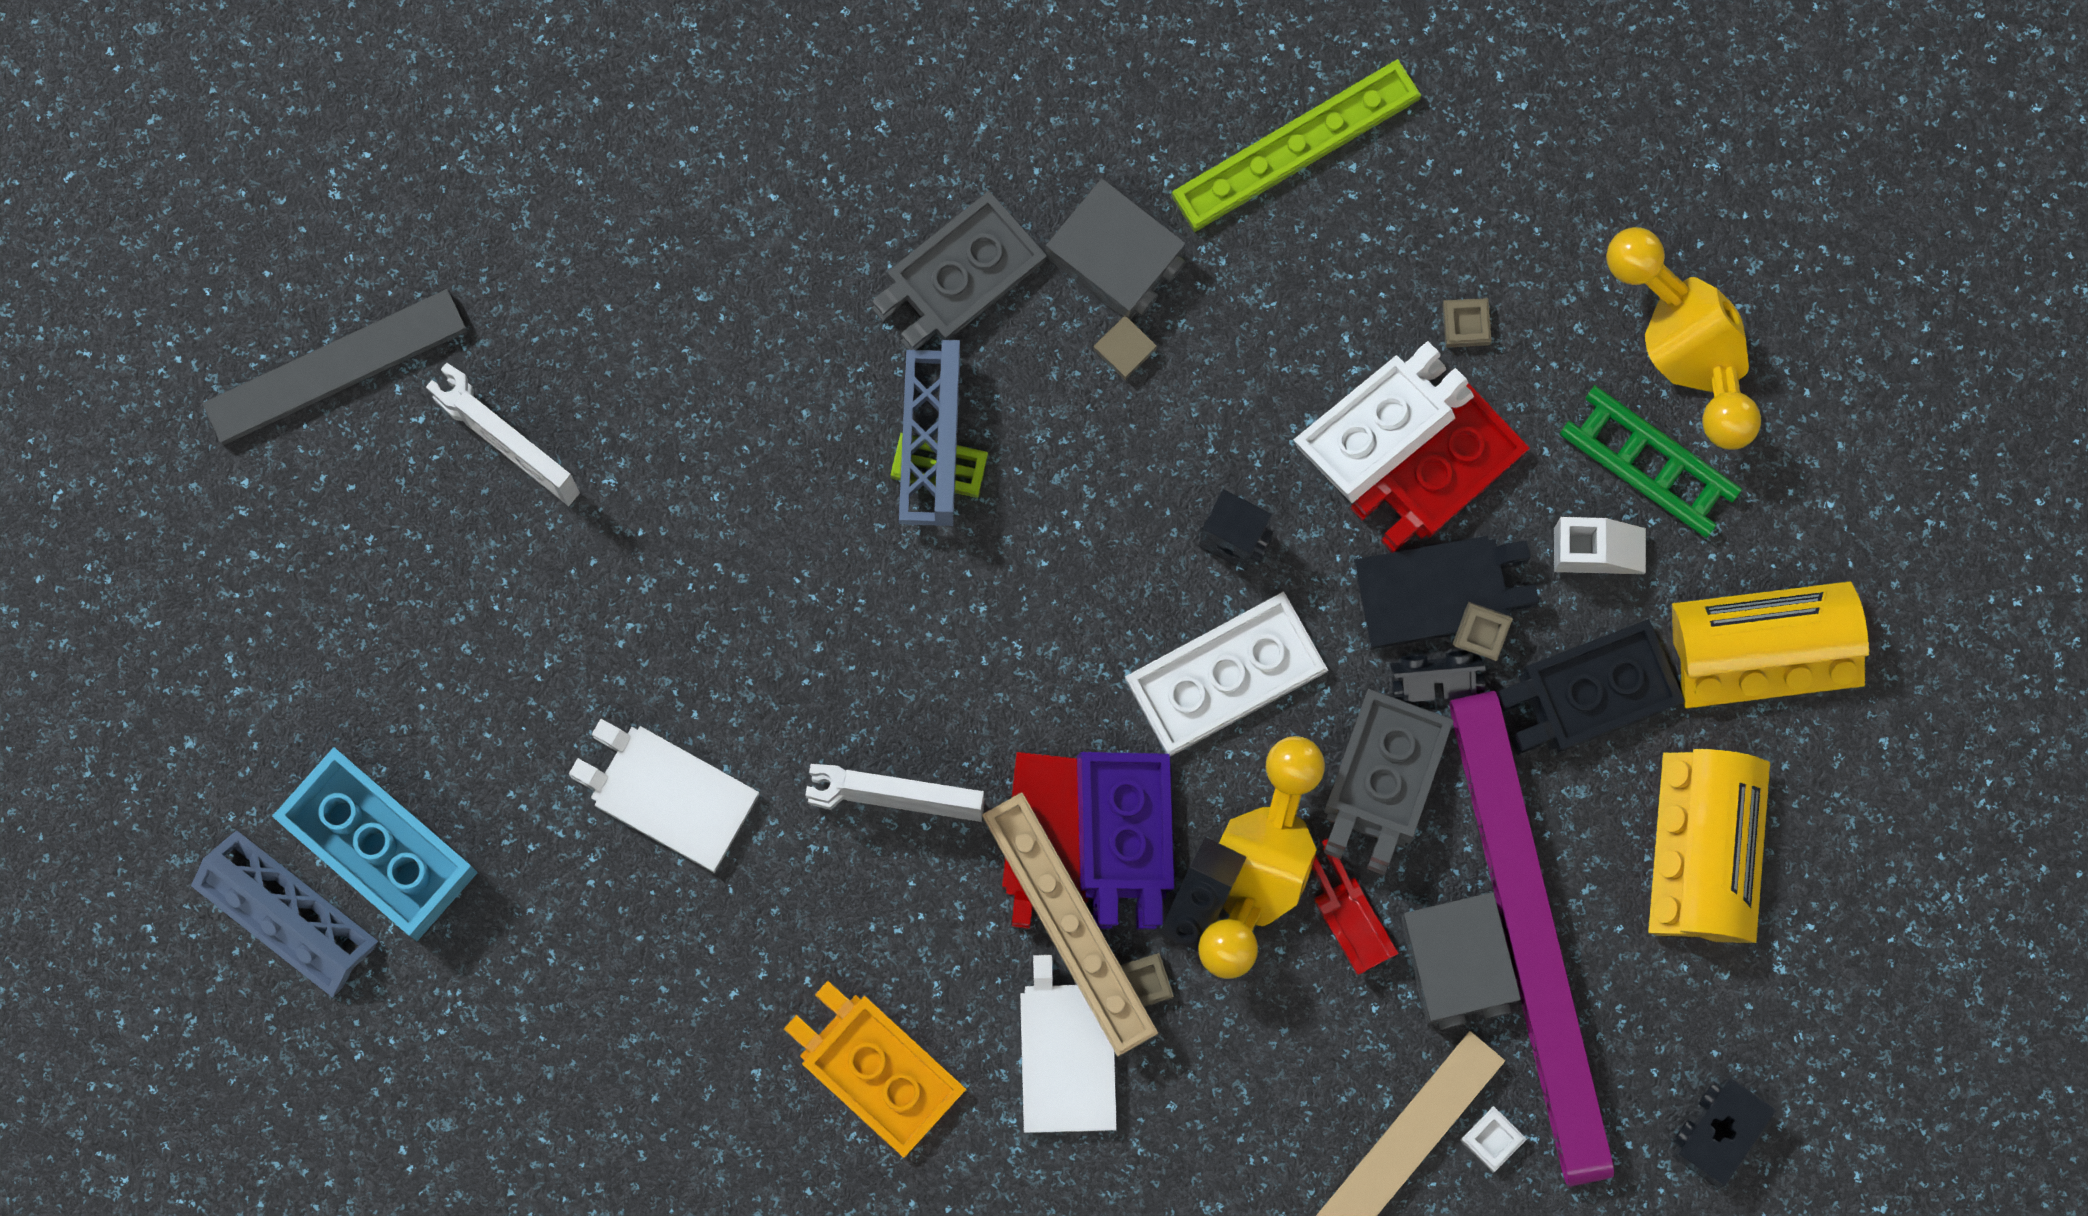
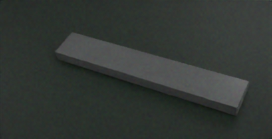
(334, 367)

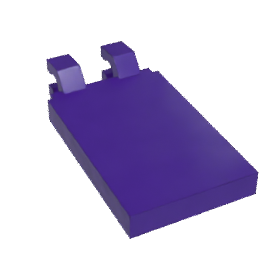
(1125, 834)

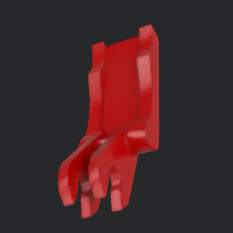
(1352, 918)

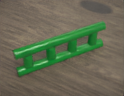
(1642, 434)

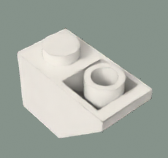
(1599, 546)

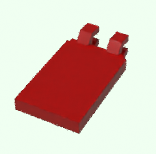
(1444, 473)
(1052, 793)

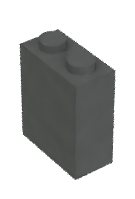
(1116, 251)
(1460, 960)

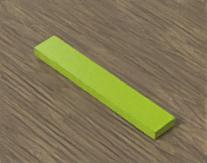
(1296, 145)

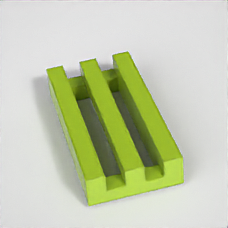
(962, 488)

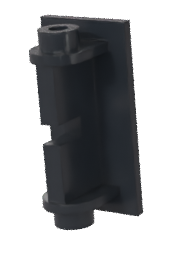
(1420, 674)

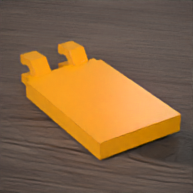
(876, 1069)

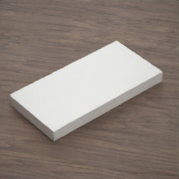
(1226, 674)

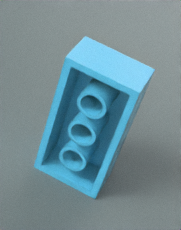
(375, 844)

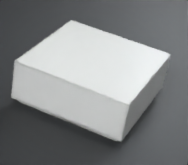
(1493, 1139)

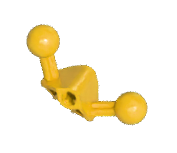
(1692, 336)
(1276, 862)

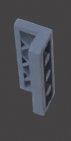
(947, 435)
(276, 917)

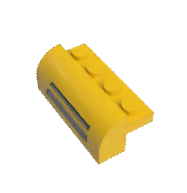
(1770, 644)
(1709, 845)

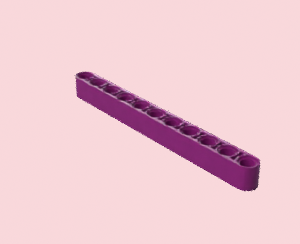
(1531, 939)

